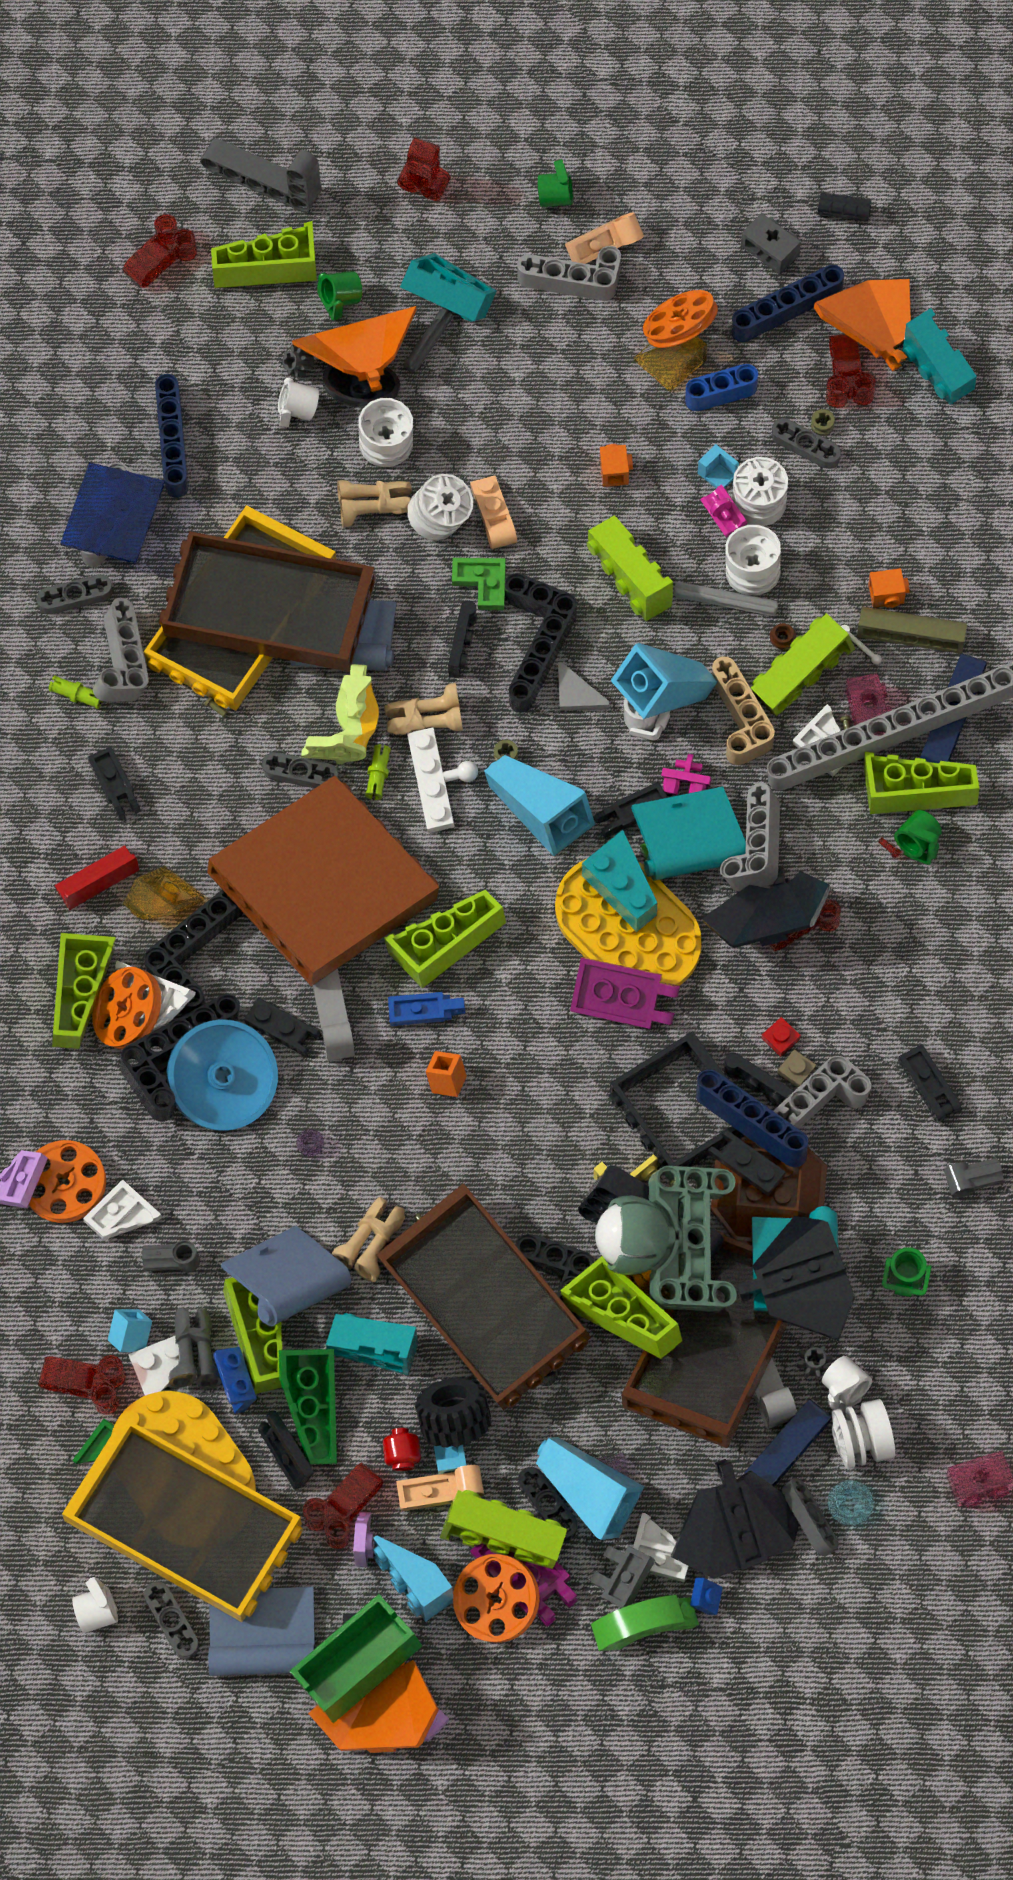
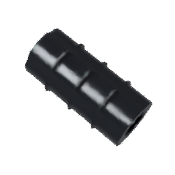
(844, 207)

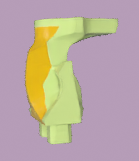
(358, 717)

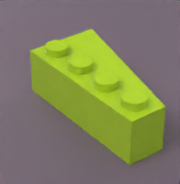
(267, 259)
(621, 1309)
(503, 1529)

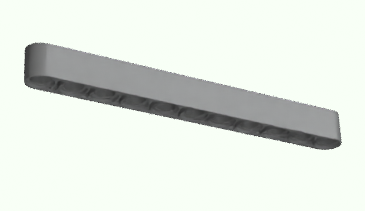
(890, 726)

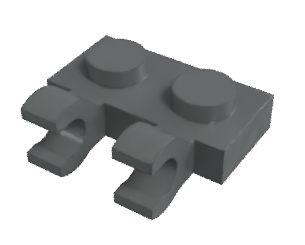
(627, 1577)

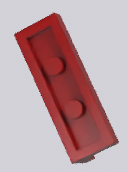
(97, 877)

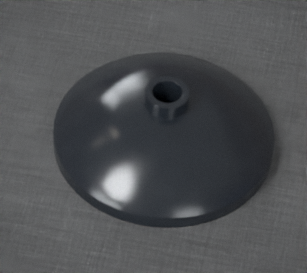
(356, 393)

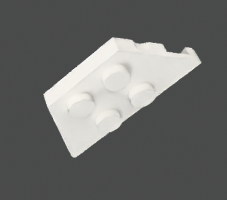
(172, 998)

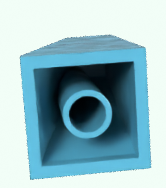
(661, 680)
(544, 804)
(590, 1487)

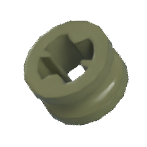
(816, 426)
(505, 744)

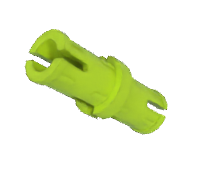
(74, 691)
(378, 772)

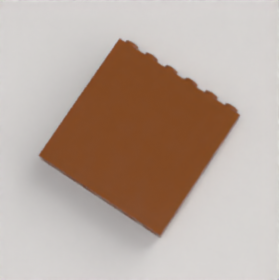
(323, 880)

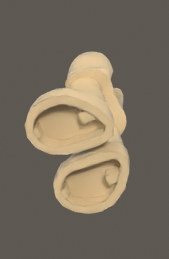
(385, 504)
(414, 721)
(367, 1263)

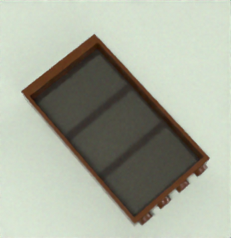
(268, 601)
(484, 1297)
(716, 1367)

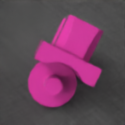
(724, 511)
(673, 777)

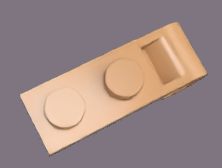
(615, 233)
(494, 512)
(439, 1488)

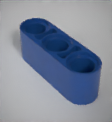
(729, 378)

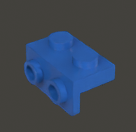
(235, 1378)

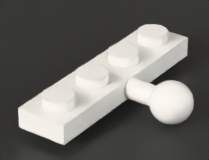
(432, 779)

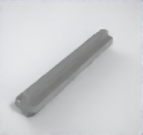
(725, 598)

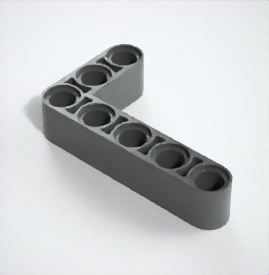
(293, 186)

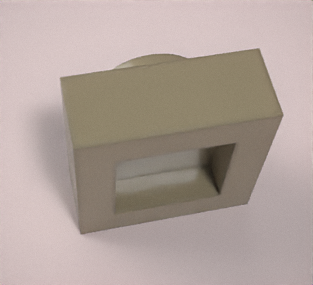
(796, 1068)

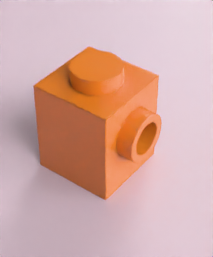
(615, 465)
(888, 588)
(446, 1073)

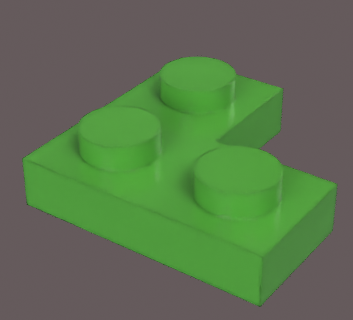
(487, 575)

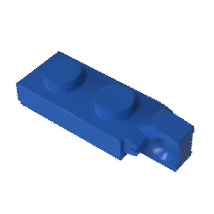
(423, 1008)

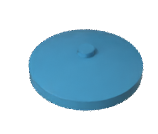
(222, 1075)

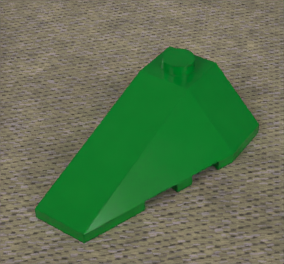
(310, 1394)

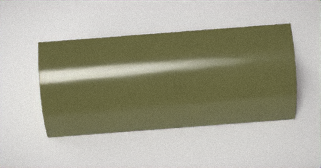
(911, 630)

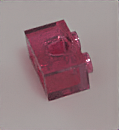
(866, 690)

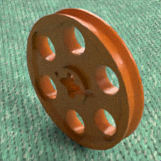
(680, 318)
(130, 998)
(78, 1183)
(510, 1598)

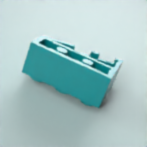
(448, 287)
(936, 359)
(621, 882)
(373, 1342)

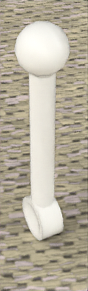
(875, 658)

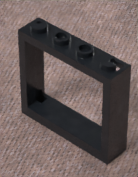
(687, 1044)

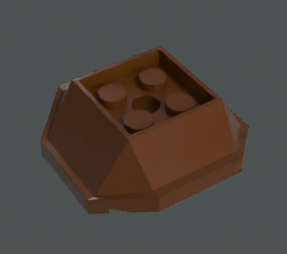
(795, 1195)

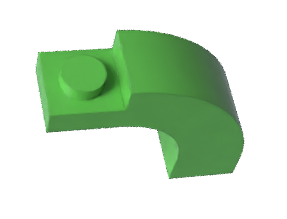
(643, 1619)

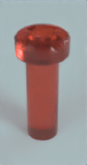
(895, 852)

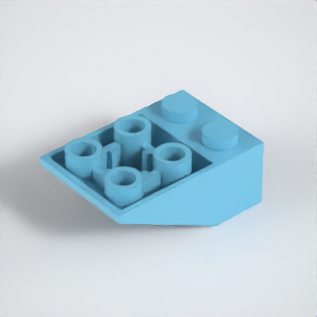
(416, 1577)

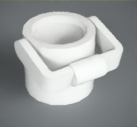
(296, 401)
(640, 727)
(845, 1383)
(96, 1607)

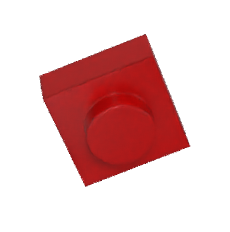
(781, 1036)

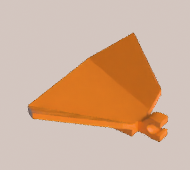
(872, 315)
(362, 346)
(388, 1717)

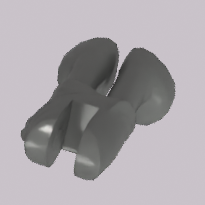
(185, 1372)

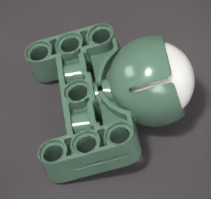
(653, 1236)

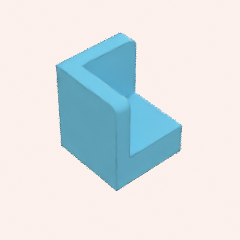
(717, 467)
(129, 1330)
(449, 1458)

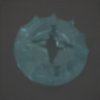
(857, 1492)

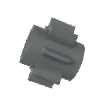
(297, 361)
(809, 1367)

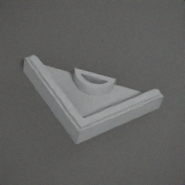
(576, 693)

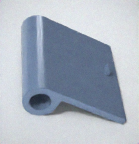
(375, 638)
(288, 1274)
(268, 1641)

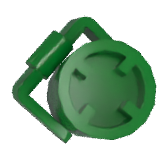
(555, 188)
(339, 291)
(917, 835)
(906, 1272)

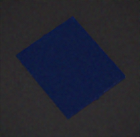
(112, 513)

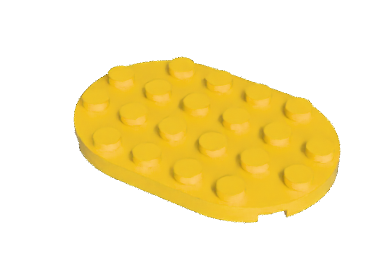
(663, 946)
(192, 1428)

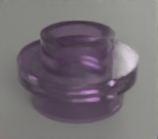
(306, 1135)

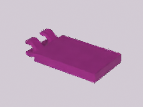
(620, 993)
(548, 1582)

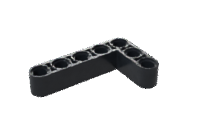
(543, 639)
(192, 943)
(165, 1039)
(616, 1183)
(564, 1269)

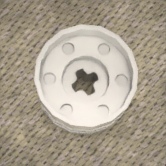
(388, 420)
(763, 503)
(433, 518)
(753, 560)
(863, 1433)

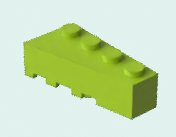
(630, 568)
(802, 664)
(917, 784)
(445, 938)
(80, 976)
(256, 1339)

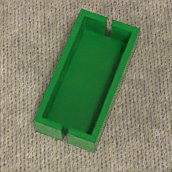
(356, 1658)

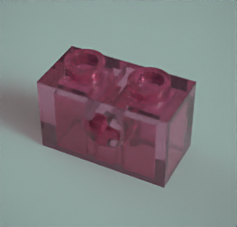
(990, 1468)

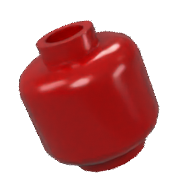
(401, 1450)

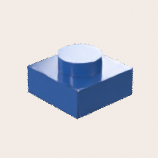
(706, 1596)

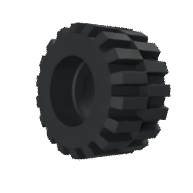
(453, 1412)

